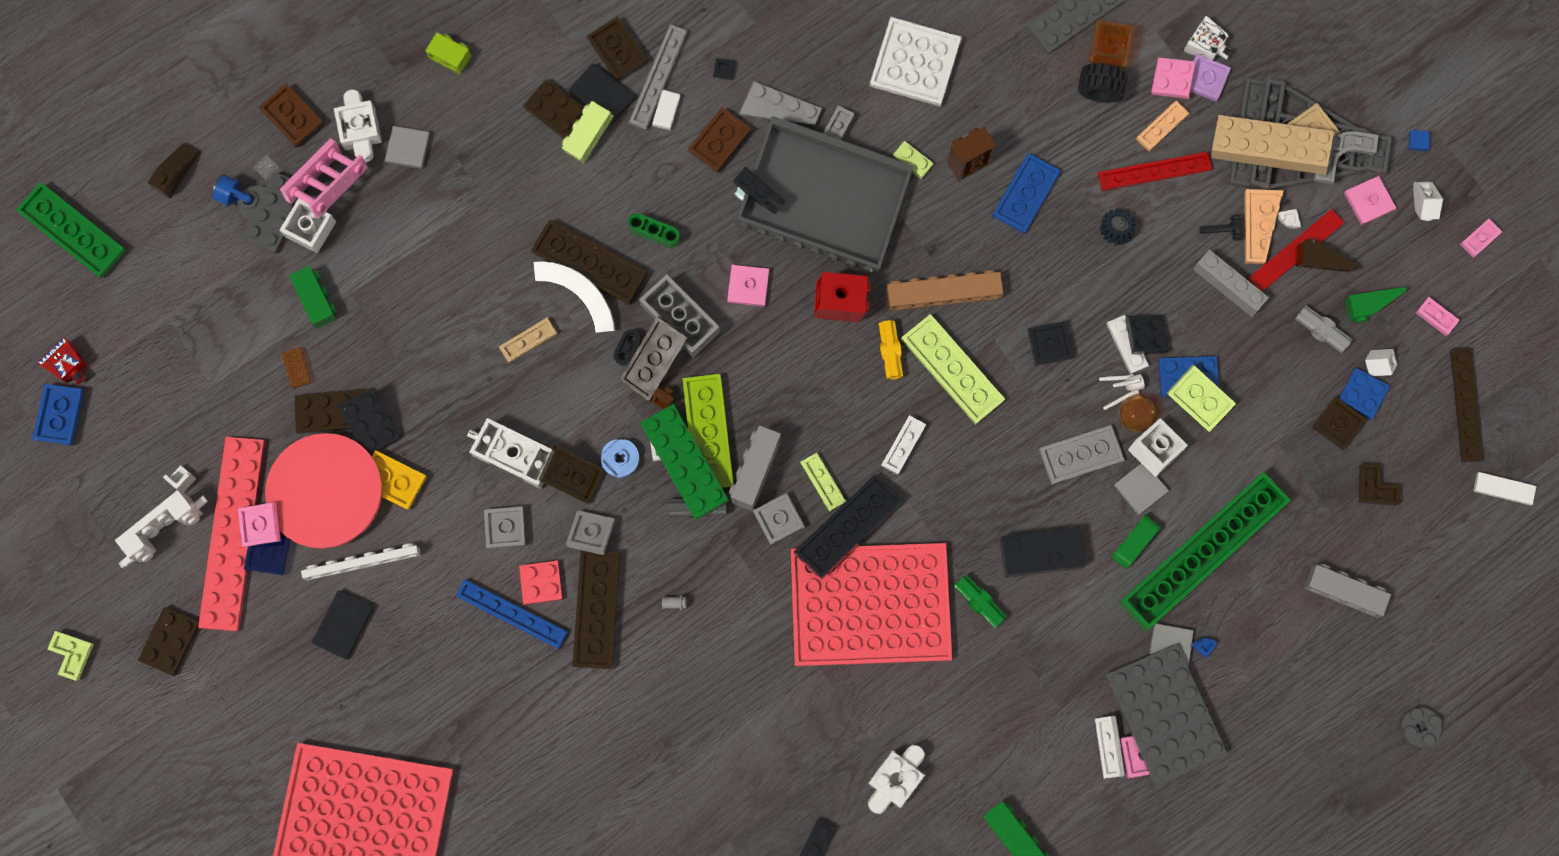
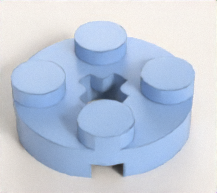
(609, 458)

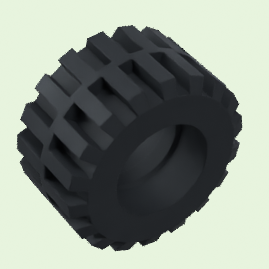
(1102, 83)

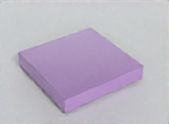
(1209, 77)

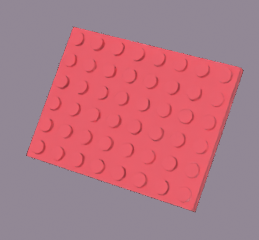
(874, 607)
(361, 805)

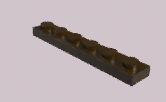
(1466, 405)

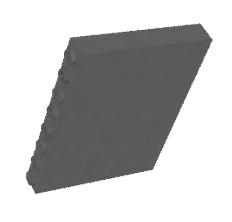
(834, 194)

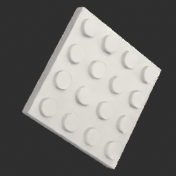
(915, 61)

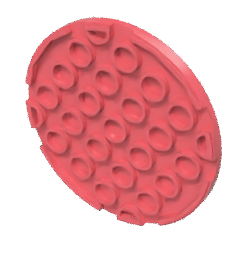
(324, 490)

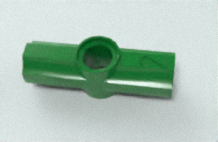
(980, 601)

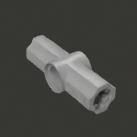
(1323, 329)

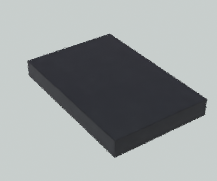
(603, 90)
(342, 625)

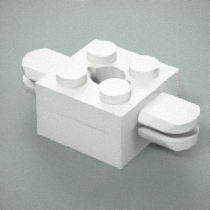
(358, 125)
(896, 779)

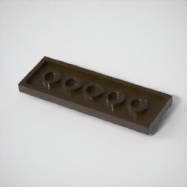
(599, 265)
(596, 610)

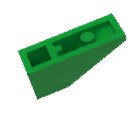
(1364, 305)

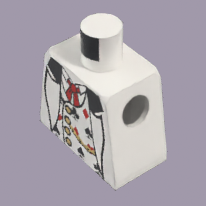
(1208, 41)

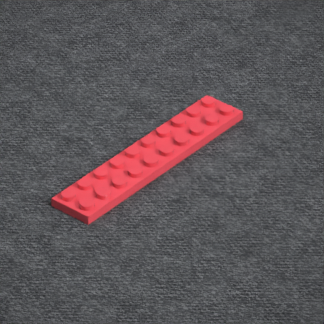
(225, 573)

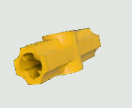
(890, 350)

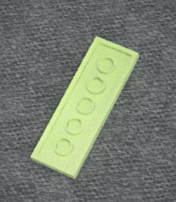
(953, 369)

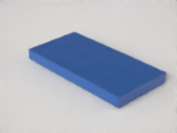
(1026, 193)

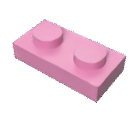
(1481, 238)
(1437, 316)

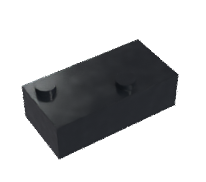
(1042, 552)

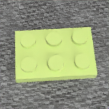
(1201, 398)

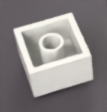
(306, 229)
(1157, 447)

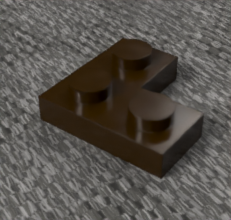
(1372, 490)

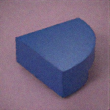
(1204, 646)

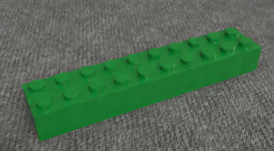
(1204, 551)

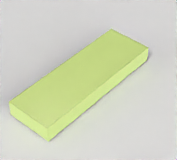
(823, 482)

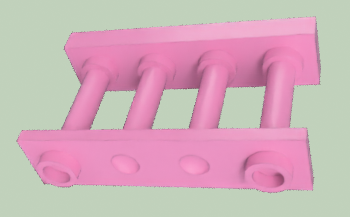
(319, 163)

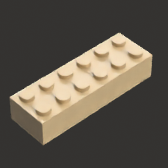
(1272, 144)

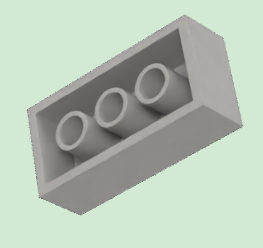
(677, 308)
(755, 468)

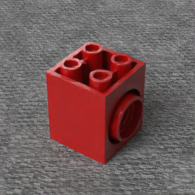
(852, 294)

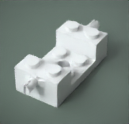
(493, 445)
(176, 507)

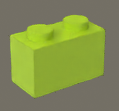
(448, 53)

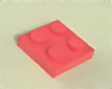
(541, 582)

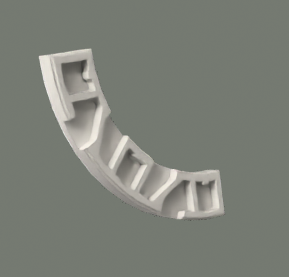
(581, 287)

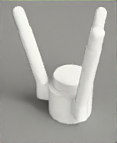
(1132, 383)

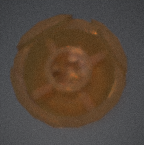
(1138, 413)

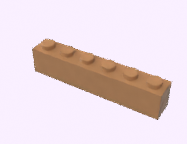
(944, 290)

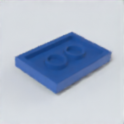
(1173, 369)
(58, 414)

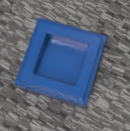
(1419, 140)

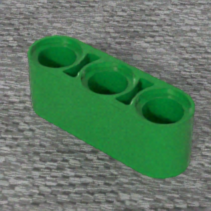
(649, 223)
(1136, 541)

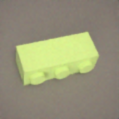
(587, 131)

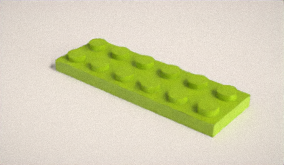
(708, 423)

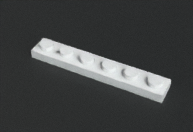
(354, 563)

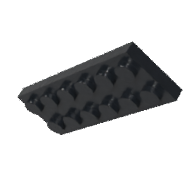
(848, 526)

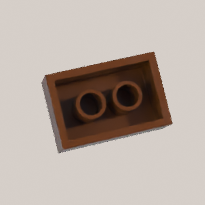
(971, 153)

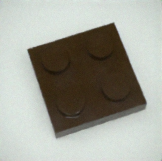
(1339, 423)

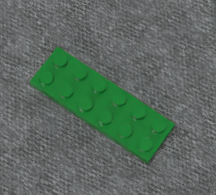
(70, 230)
(684, 462)

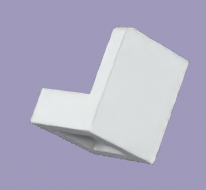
(1381, 362)
(180, 479)

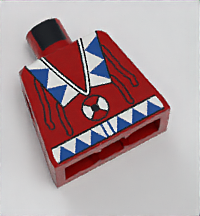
(64, 362)

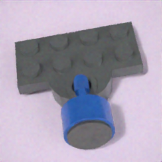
(260, 206)

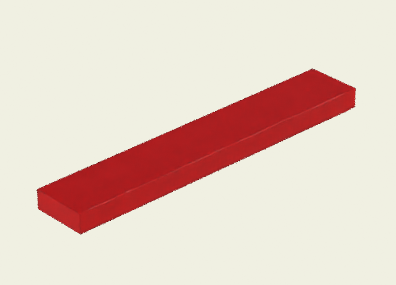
(1154, 171)
(1287, 257)

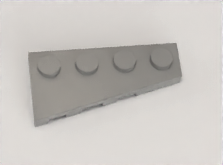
(766, 102)

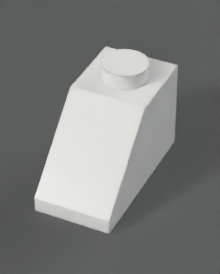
(1427, 200)

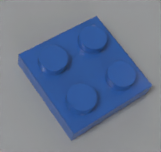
(1363, 393)

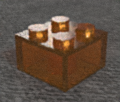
(1111, 43)

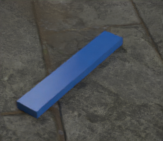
(511, 614)

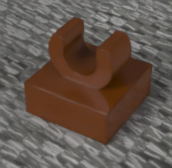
(663, 398)

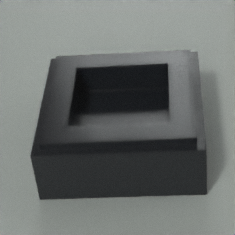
(723, 69)

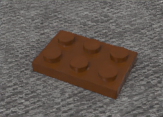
(291, 115)
(719, 140)

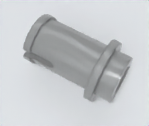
(674, 602)

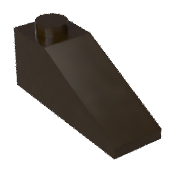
(173, 170)
(1320, 256)

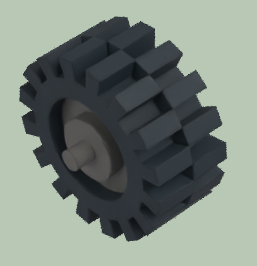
(1118, 226)

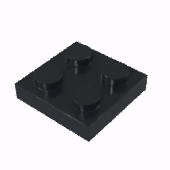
(1147, 334)
(1050, 343)

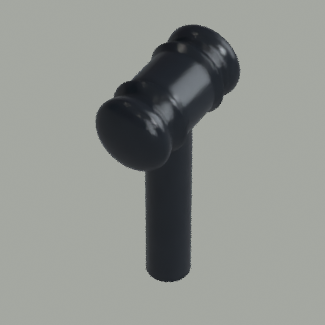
(1236, 227)

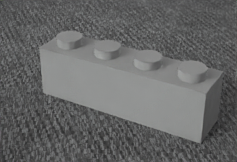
(1230, 283)
(1347, 590)

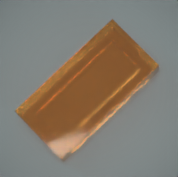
(296, 368)

